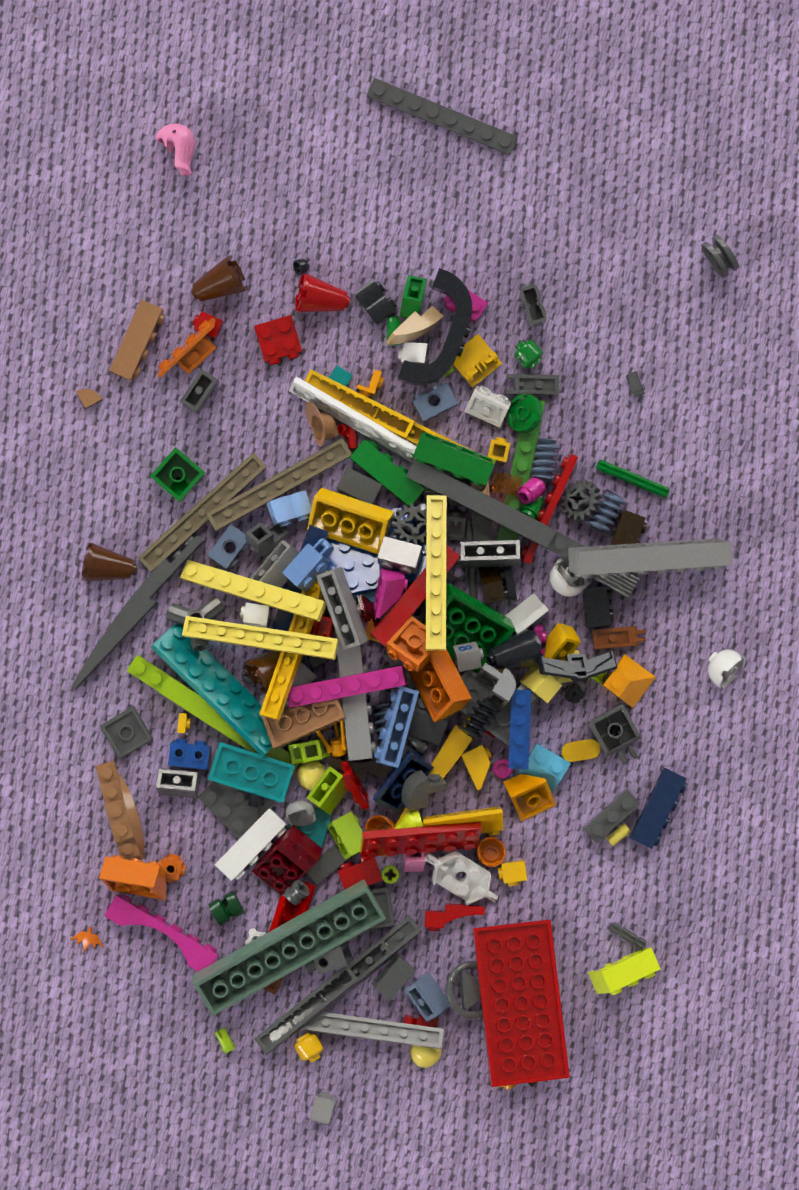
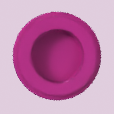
(501, 769)

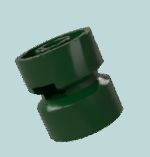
(226, 908)

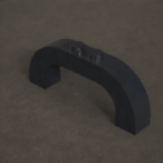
(426, 374)

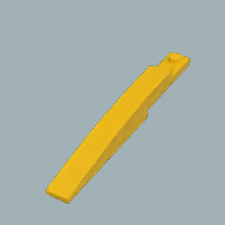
(380, 414)
(448, 754)

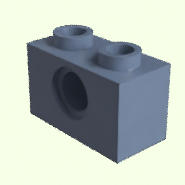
(427, 411)
(218, 552)

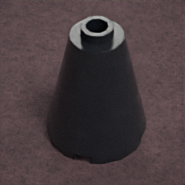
(516, 652)

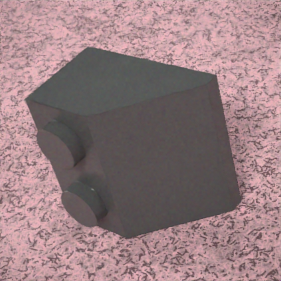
(423, 726)

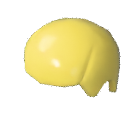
(309, 774)
(424, 1056)

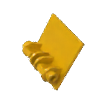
(476, 361)

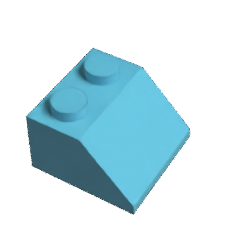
(546, 765)

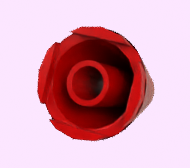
(319, 296)

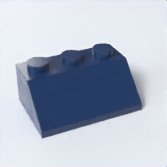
(390, 791)

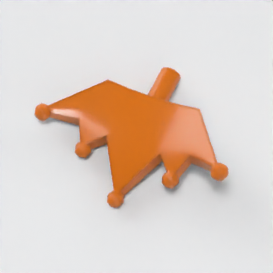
(87, 939)

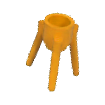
(337, 745)

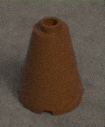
(220, 281)
(106, 565)
(262, 668)

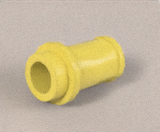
(618, 834)

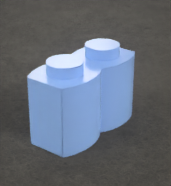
(289, 508)

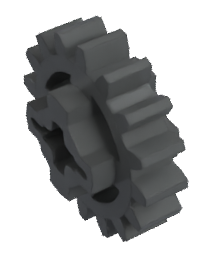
(581, 501)
(405, 529)

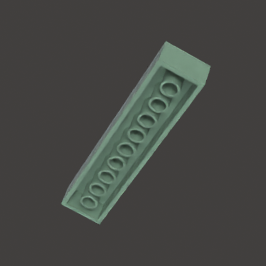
(288, 947)

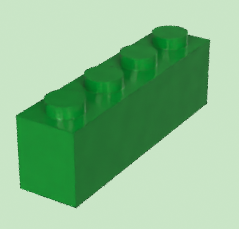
(454, 458)
(386, 472)

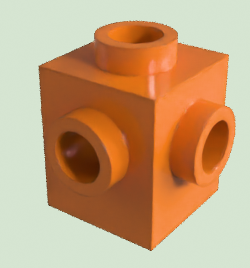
(175, 861)

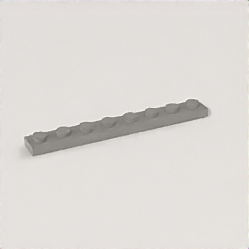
(377, 1030)

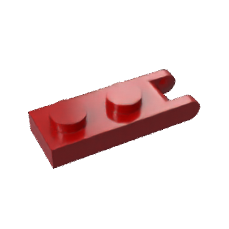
(354, 785)

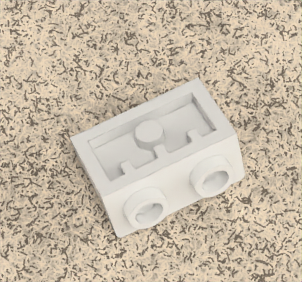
(488, 406)

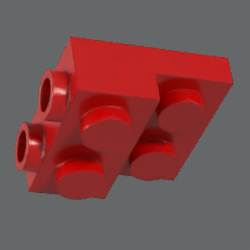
(278, 340)

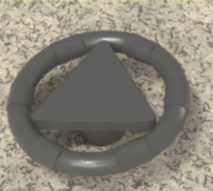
(468, 990)

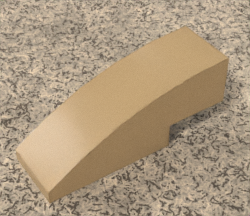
(415, 326)

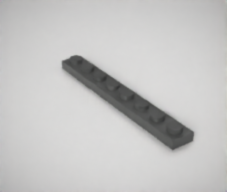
(441, 116)

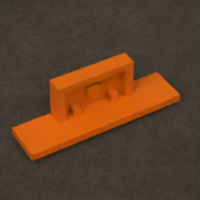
(193, 352)

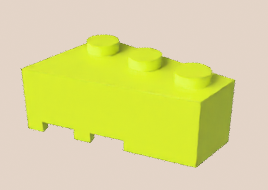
(625, 972)

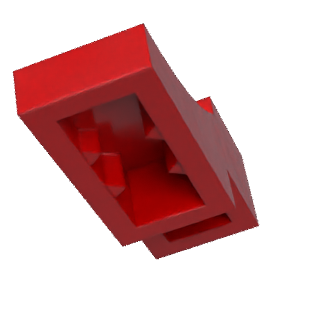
(436, 919)

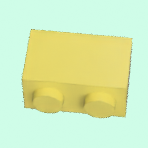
(541, 685)

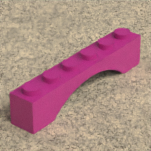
(347, 686)
(127, 913)

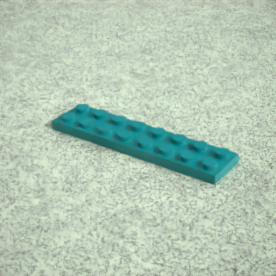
(215, 686)

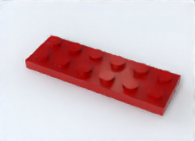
(420, 839)

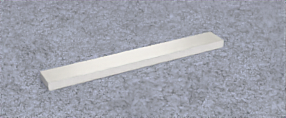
(353, 419)

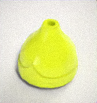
(410, 820)

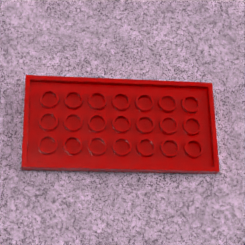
(521, 1003)

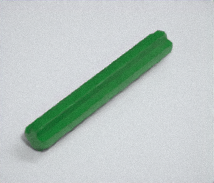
(632, 478)

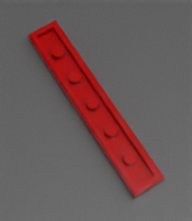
(408, 603)

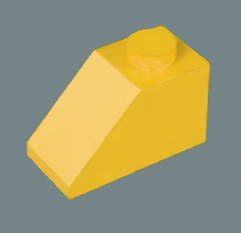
(561, 642)
(477, 763)

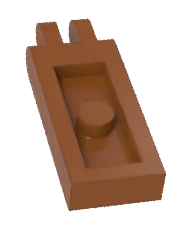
(616, 637)

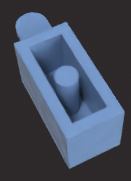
(308, 564)

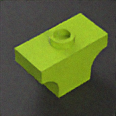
(307, 751)

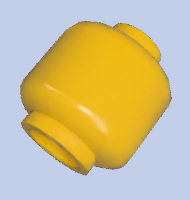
(308, 1047)

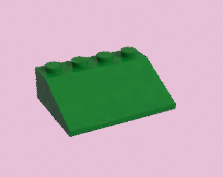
(473, 621)

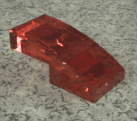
(367, 610)

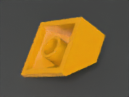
(628, 681)
(529, 795)

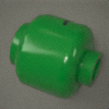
(528, 353)

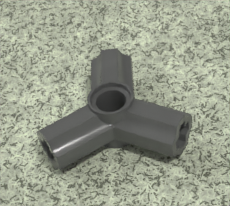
(209, 610)

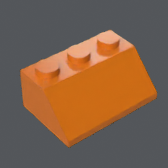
(441, 686)
(134, 877)

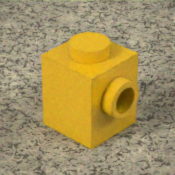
(499, 450)
(512, 872)

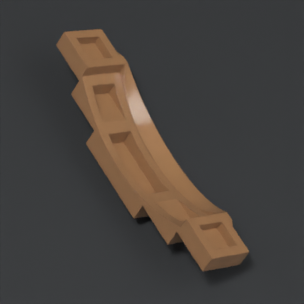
(121, 812)

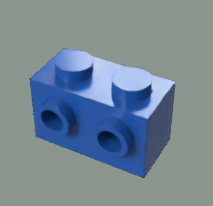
(189, 755)

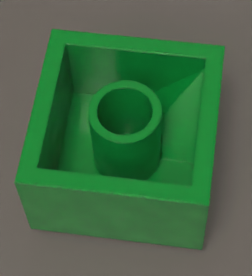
(178, 474)

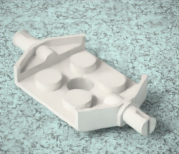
(471, 886)

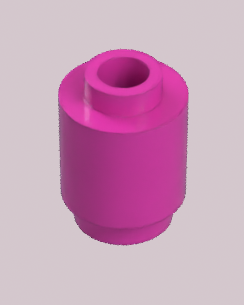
(531, 490)

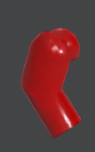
(350, 434)

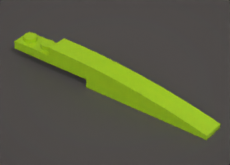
(194, 704)

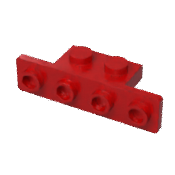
(286, 911)

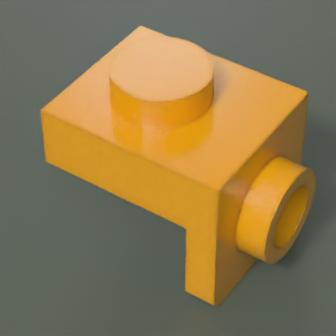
(376, 382)

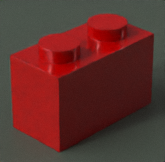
(365, 869)

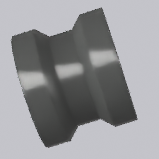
(296, 892)

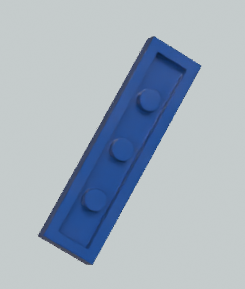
(519, 729)

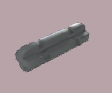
(628, 936)

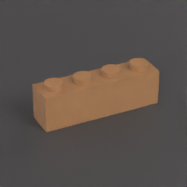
(136, 340)

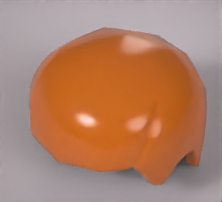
(379, 822)
(493, 856)

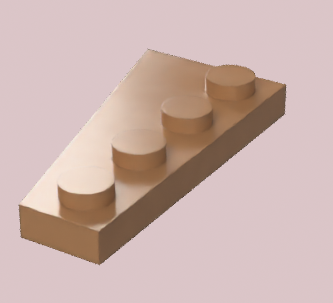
(303, 721)

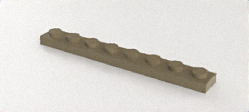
(278, 484)
(196, 517)

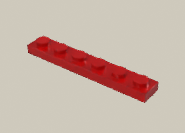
(552, 500)

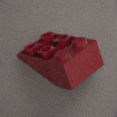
(287, 860)

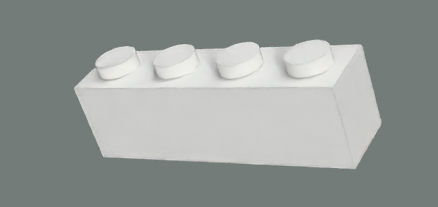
(250, 844)

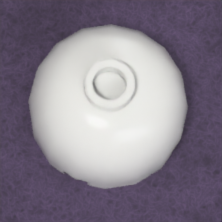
(564, 581)
(724, 666)

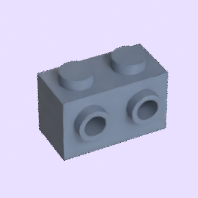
(429, 998)

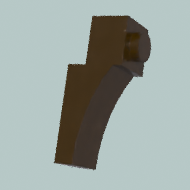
(362, 768)

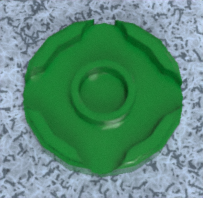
(524, 413)

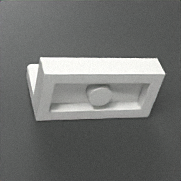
(527, 613)

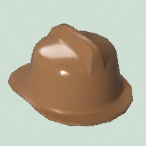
(321, 423)

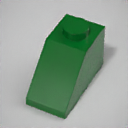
(412, 296)

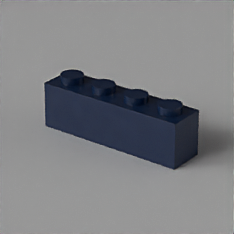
(657, 808)

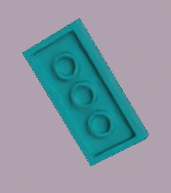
(251, 772)

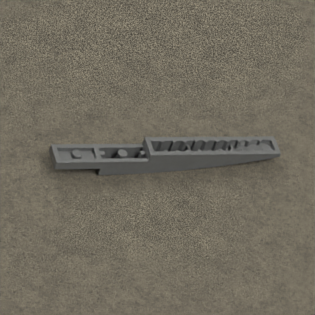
(491, 509)
(135, 609)
(338, 985)

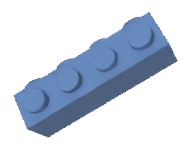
(396, 727)

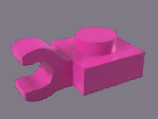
(539, 629)

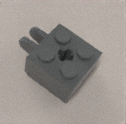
(625, 735)

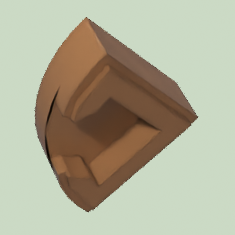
(88, 397)

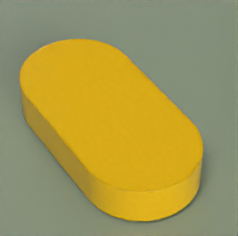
(580, 750)

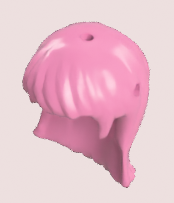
(184, 142)

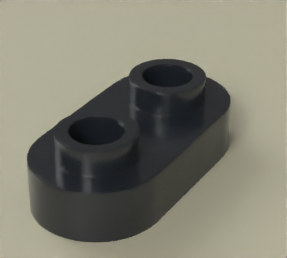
(509, 591)

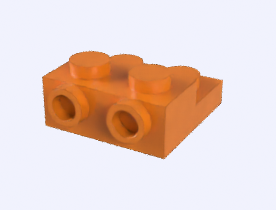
(410, 645)

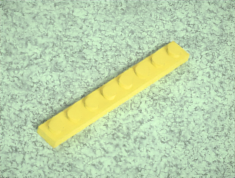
(436, 573)
(253, 590)
(260, 637)

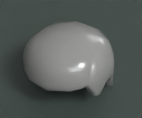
(300, 813)

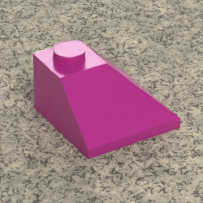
(388, 590)

